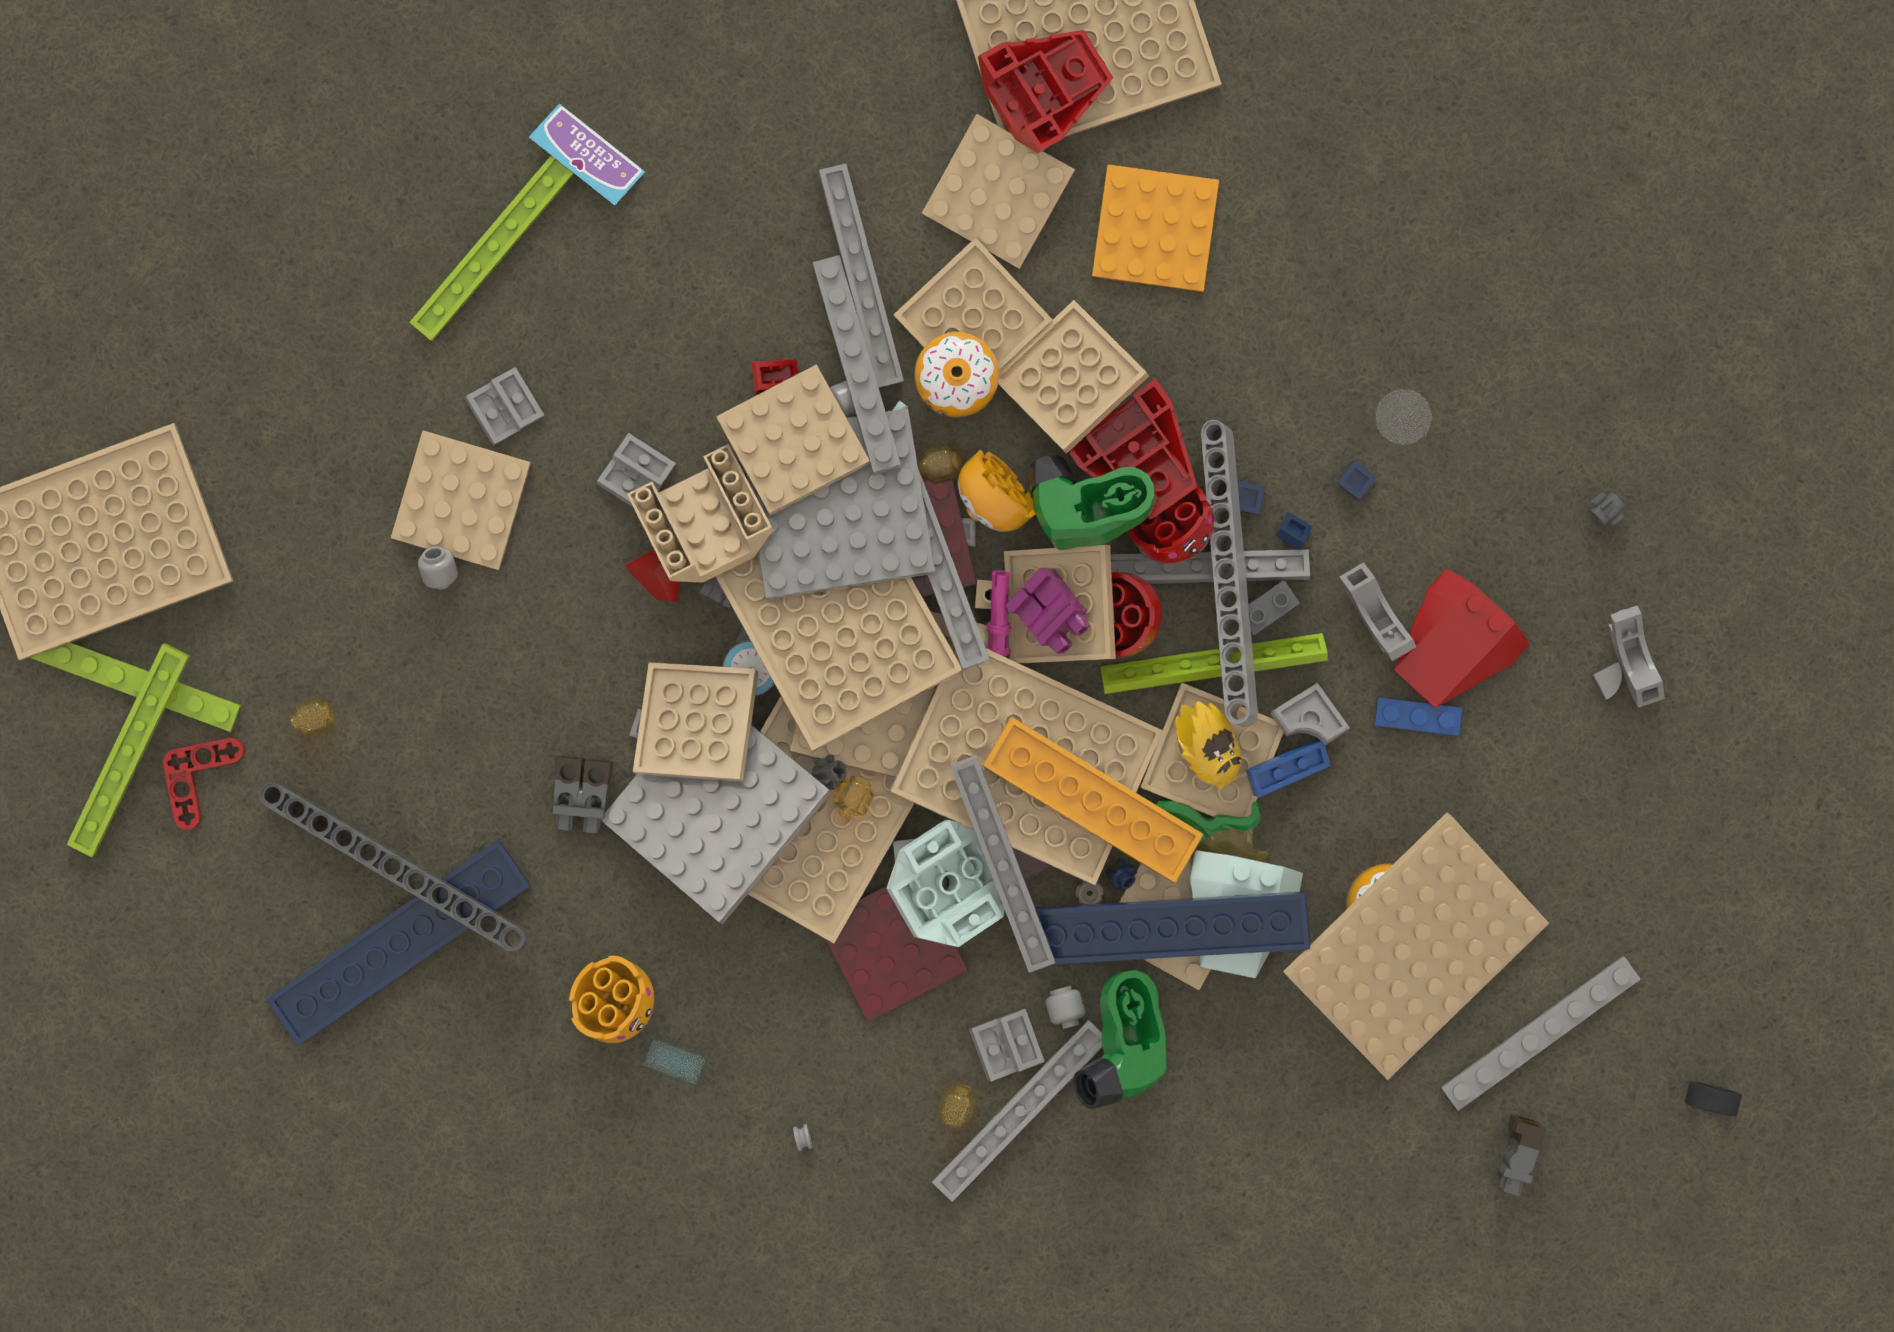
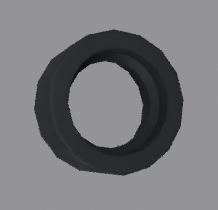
(1713, 1098)

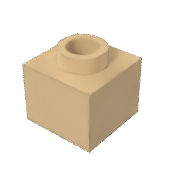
(981, 602)

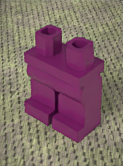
(1049, 610)

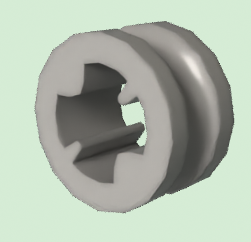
(802, 1137)

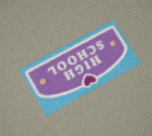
(587, 154)

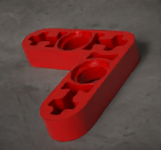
(185, 774)

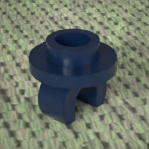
(1124, 877)

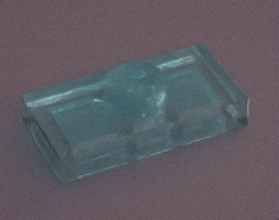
(674, 1061)

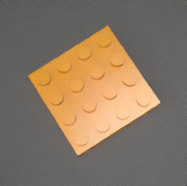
(1155, 228)

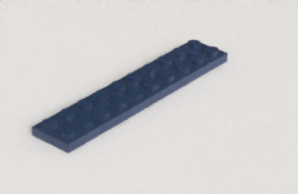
(1177, 927)
(392, 946)

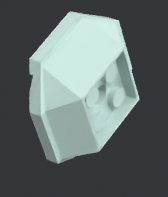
(917, 890)

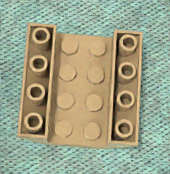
(704, 520)

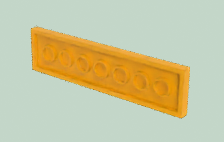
(1092, 800)

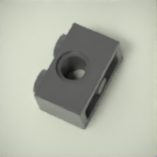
(1271, 606)

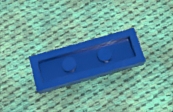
(1417, 716)
(1288, 768)

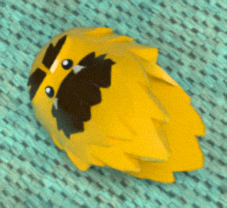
(1208, 744)

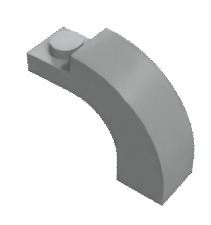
(1376, 612)
(1634, 657)

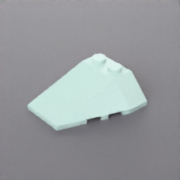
(1229, 876)

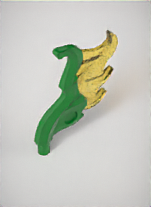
(1222, 833)

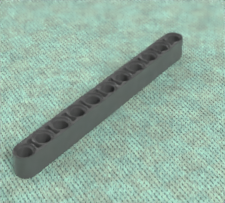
(380, 864)

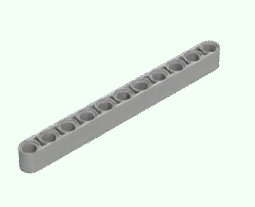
(1237, 583)

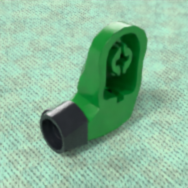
(1091, 509)
(1131, 1043)

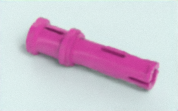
(998, 626)

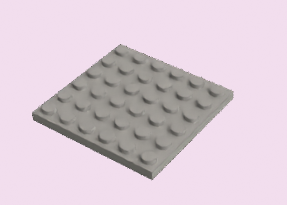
(853, 529)
(718, 833)

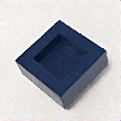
(1356, 480)
(1250, 497)
(1293, 531)

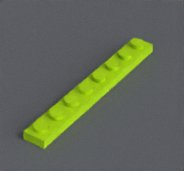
(491, 248)
(1208, 663)
(130, 680)
(128, 750)

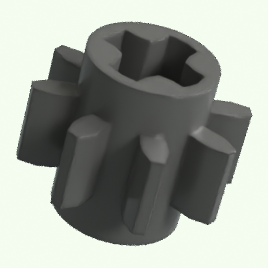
(1607, 509)
(829, 772)

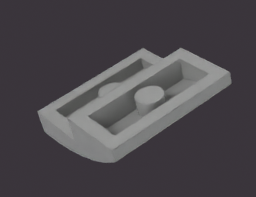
(504, 406)
(633, 467)
(1006, 1045)

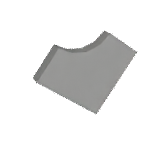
(1311, 714)

